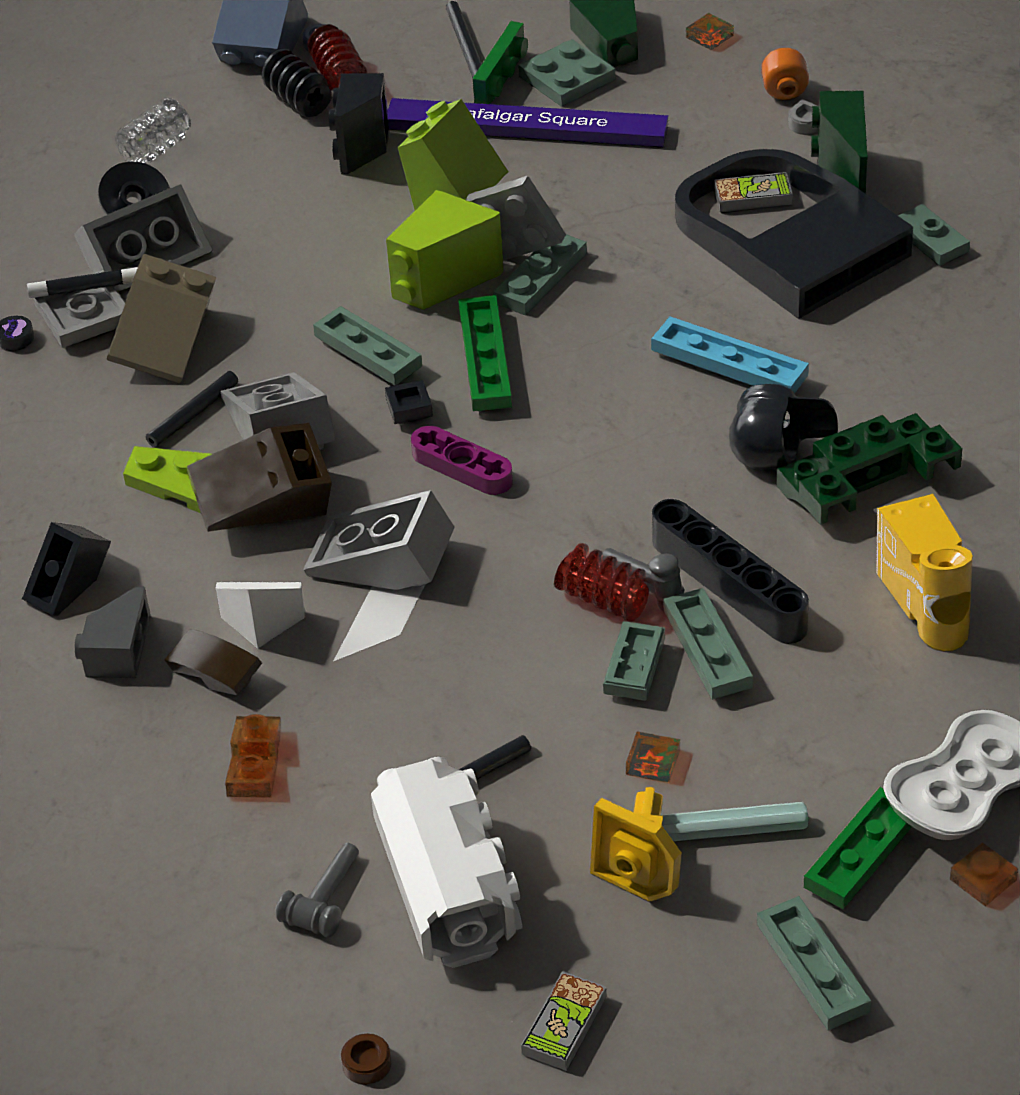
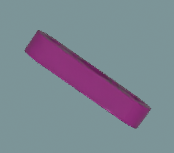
(485, 471)

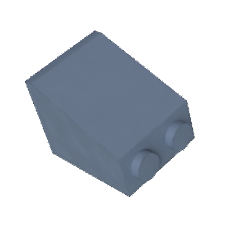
(257, 28)

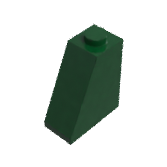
(606, 28)

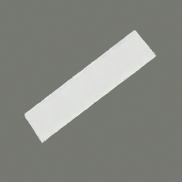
(379, 618)

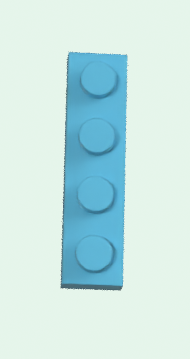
(727, 355)

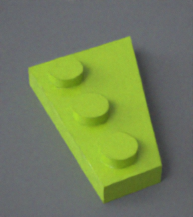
(162, 473)

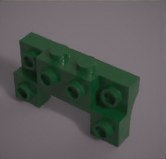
(863, 459)

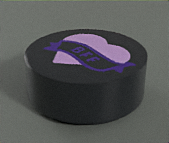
(15, 332)

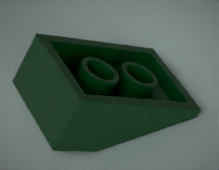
(841, 135)

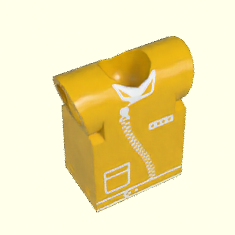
(926, 569)

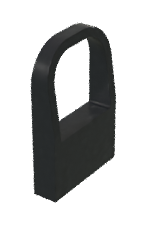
(809, 255)

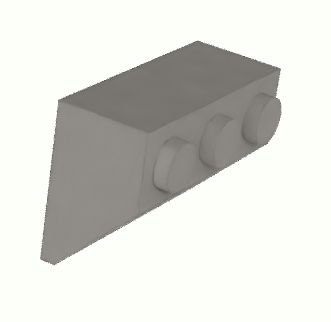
(154, 226)

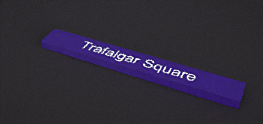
(545, 122)

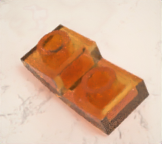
(254, 756)

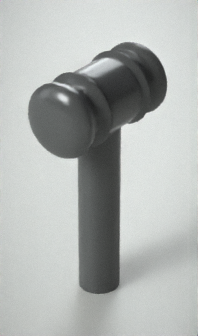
(661, 573)
(314, 912)

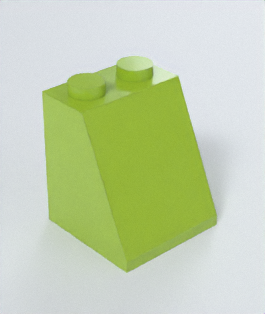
(448, 154)
(444, 250)

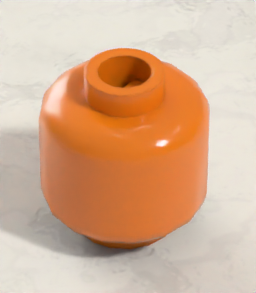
(787, 71)

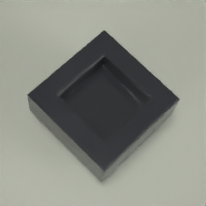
(408, 402)

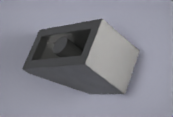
(115, 636)

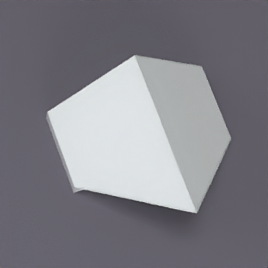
(260, 608)

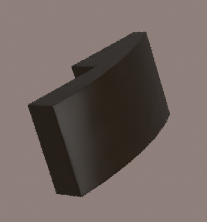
(214, 660)

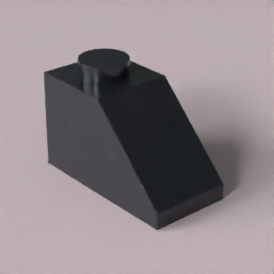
(65, 567)

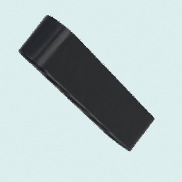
(731, 571)

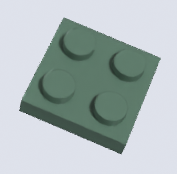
(566, 72)

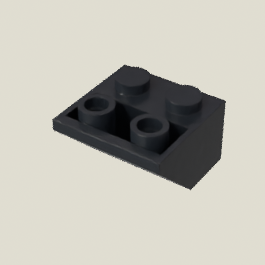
(359, 120)

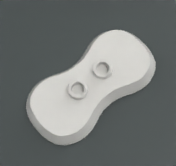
(960, 780)

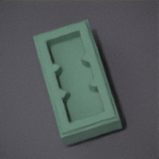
(935, 236)
(634, 661)

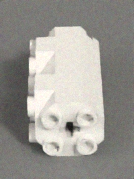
(446, 861)

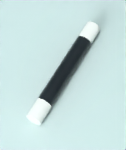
(81, 283)

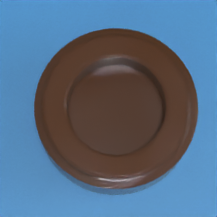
(366, 1058)

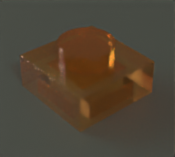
(984, 874)

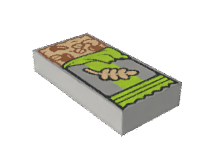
(753, 192)
(564, 1021)

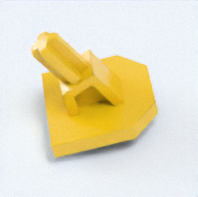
(635, 847)

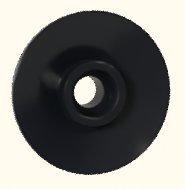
(128, 181)

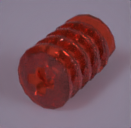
(334, 54)
(603, 582)

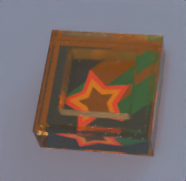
(709, 31)
(653, 757)

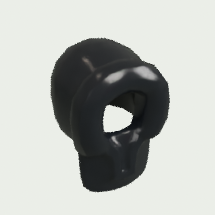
(763, 435)

